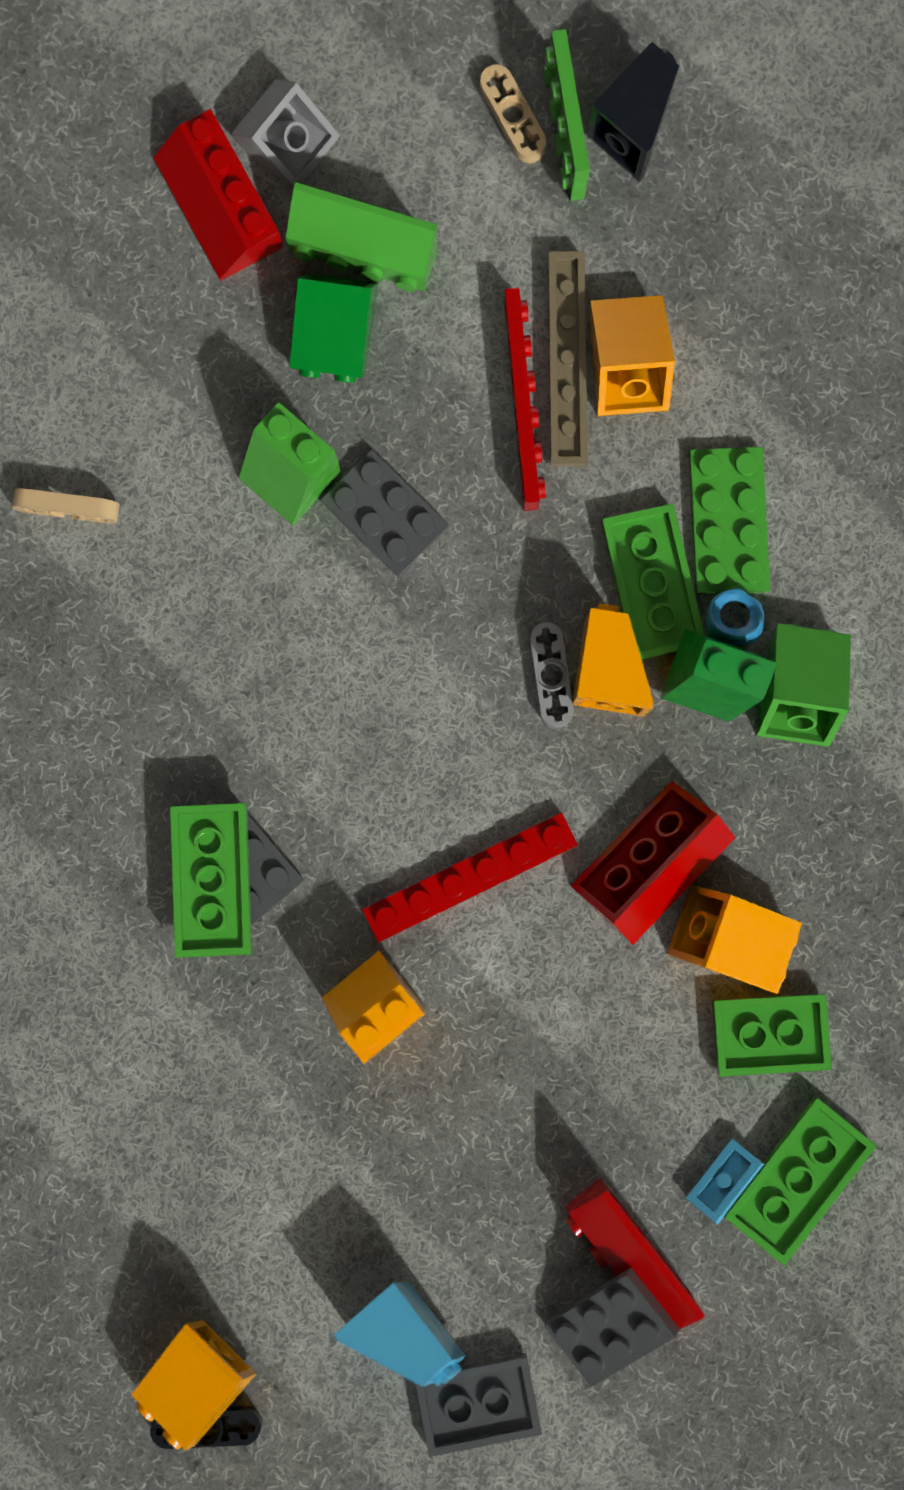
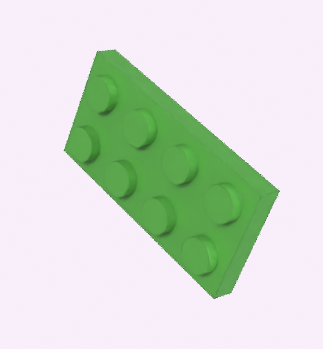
(565, 110)
(729, 520)
(652, 578)
(211, 880)
(800, 1180)

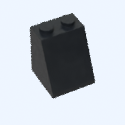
(633, 108)

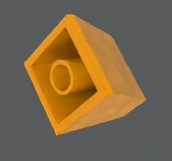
(631, 355)
(610, 665)
(734, 938)
(372, 1006)
(192, 1384)

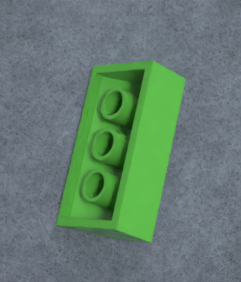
(361, 238)

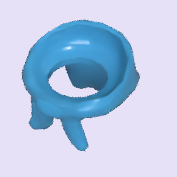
(747, 634)

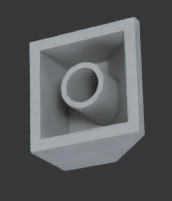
(286, 132)

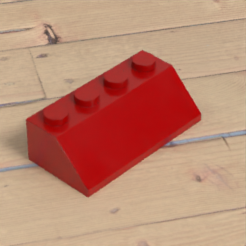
(217, 196)
(653, 861)
(623, 1245)

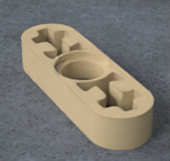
(517, 100)
(60, 504)

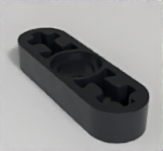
(234, 1437)

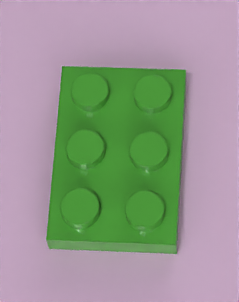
(771, 1035)

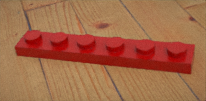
(522, 385)
(470, 877)

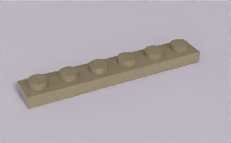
(567, 359)

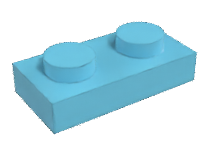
(725, 1181)

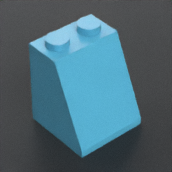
(404, 1337)

